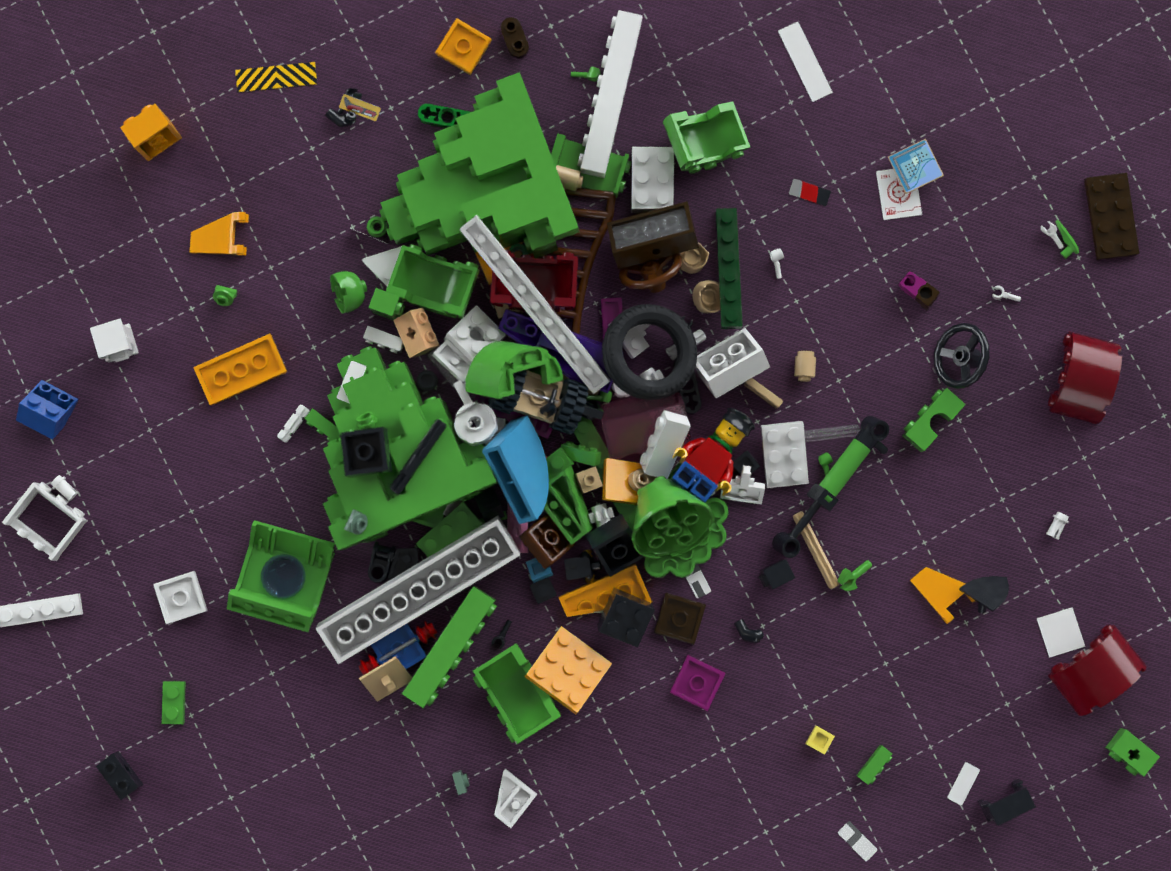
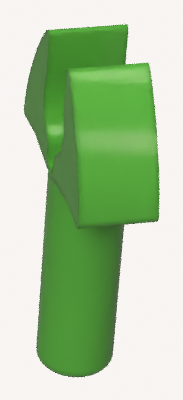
(849, 577)

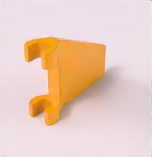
(219, 236)
(939, 591)

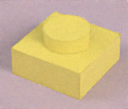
(820, 739)

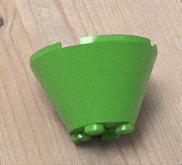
(669, 520)

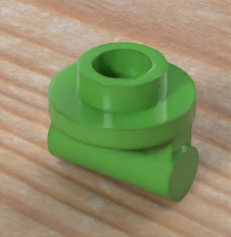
(224, 296)

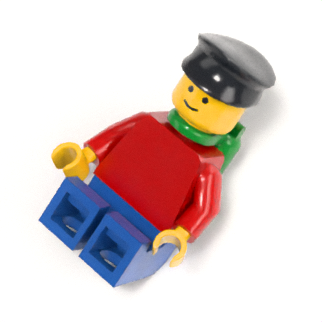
(709, 459)

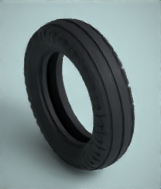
(674, 326)

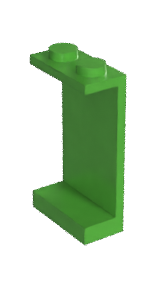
(567, 154)

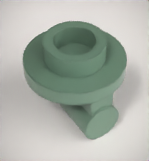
(356, 523)

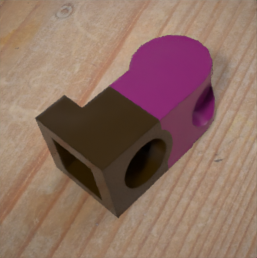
(919, 290)

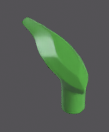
(1069, 241)

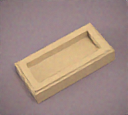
(763, 393)

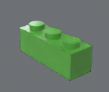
(322, 424)
(582, 454)
(874, 765)

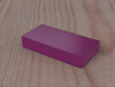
(610, 310)

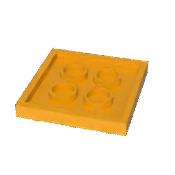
(568, 670)

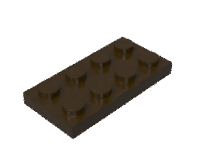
(1111, 216)

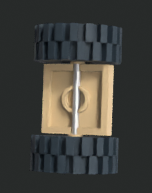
(532, 395)

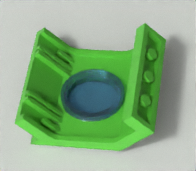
(282, 576)

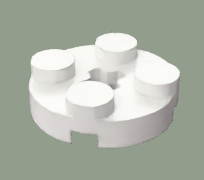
(478, 435)

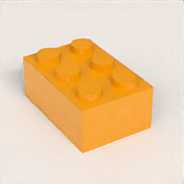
(150, 132)

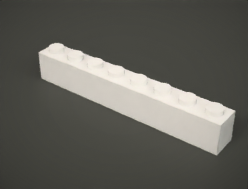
(611, 94)

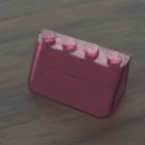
(632, 420)

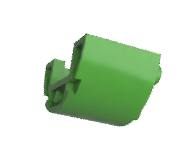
(706, 137)
(433, 282)
(495, 363)
(519, 701)

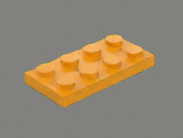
(240, 369)

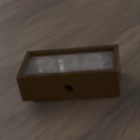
(652, 235)

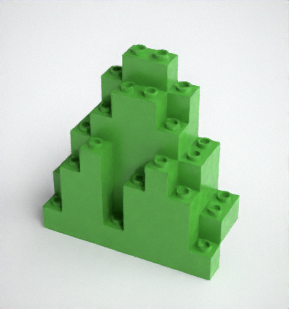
(488, 168)
(446, 475)

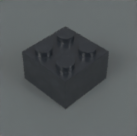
(366, 452)
(614, 545)
(625, 617)

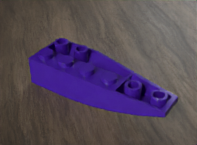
(527, 332)

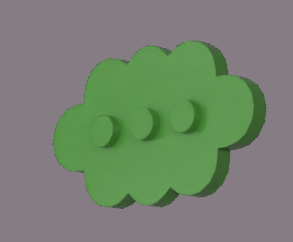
(685, 564)

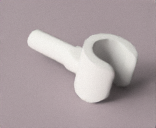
(1052, 232)
(775, 256)
(1005, 295)

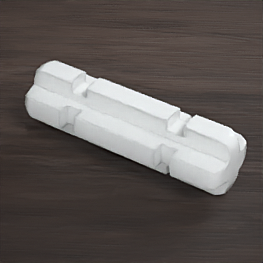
(293, 423)

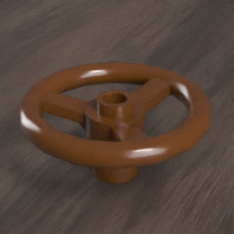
(652, 274)

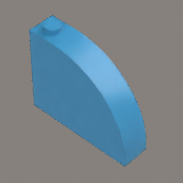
(520, 468)

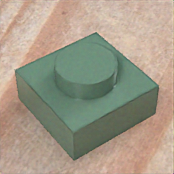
(461, 781)

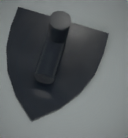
(987, 591)

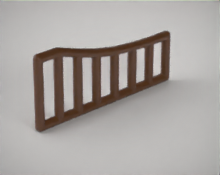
(589, 255)

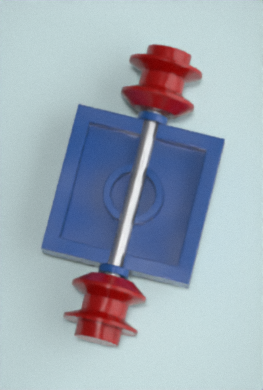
(402, 644)

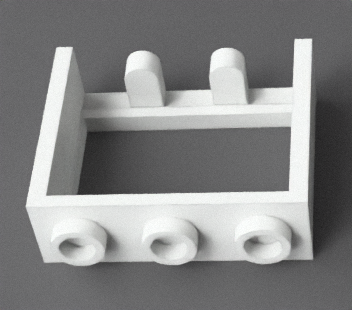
(26, 532)

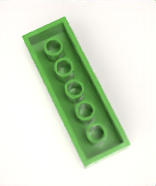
(449, 647)

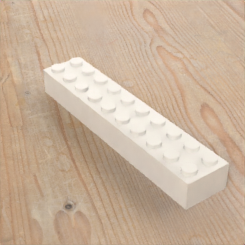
(418, 589)

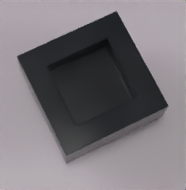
(747, 460)
(543, 590)

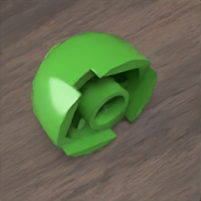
(348, 290)

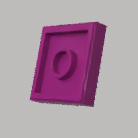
(697, 682)

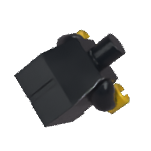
(582, 567)

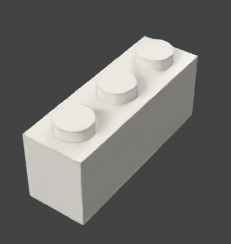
(668, 436)

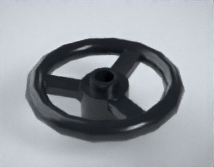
(964, 356)

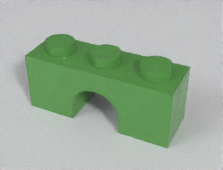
(943, 404)

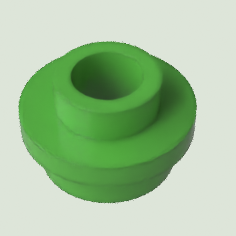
(370, 227)
(366, 421)

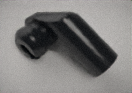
(341, 120)

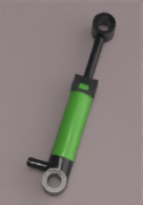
(825, 493)

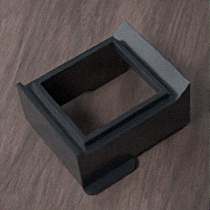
(1009, 806)

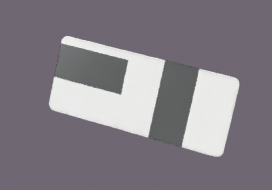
(698, 583)

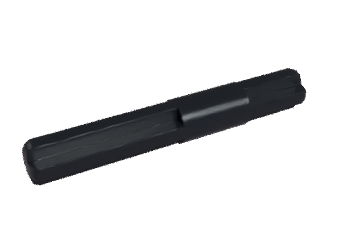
(418, 456)

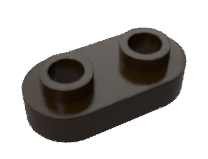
(514, 36)

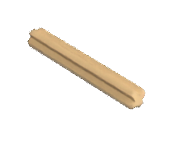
(817, 553)

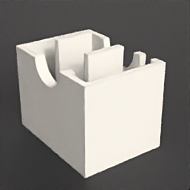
(114, 341)

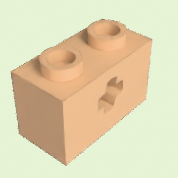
(416, 332)

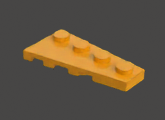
(595, 595)

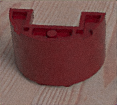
(552, 278)
(1087, 378)
(1099, 672)

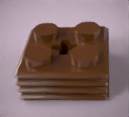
(545, 541)

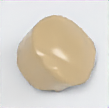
(694, 259)
(706, 296)

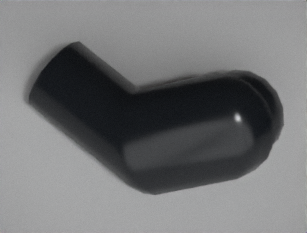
(746, 634)

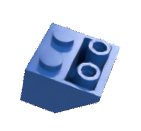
(46, 409)

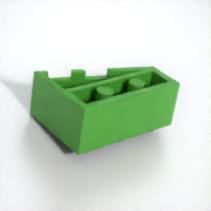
(567, 506)

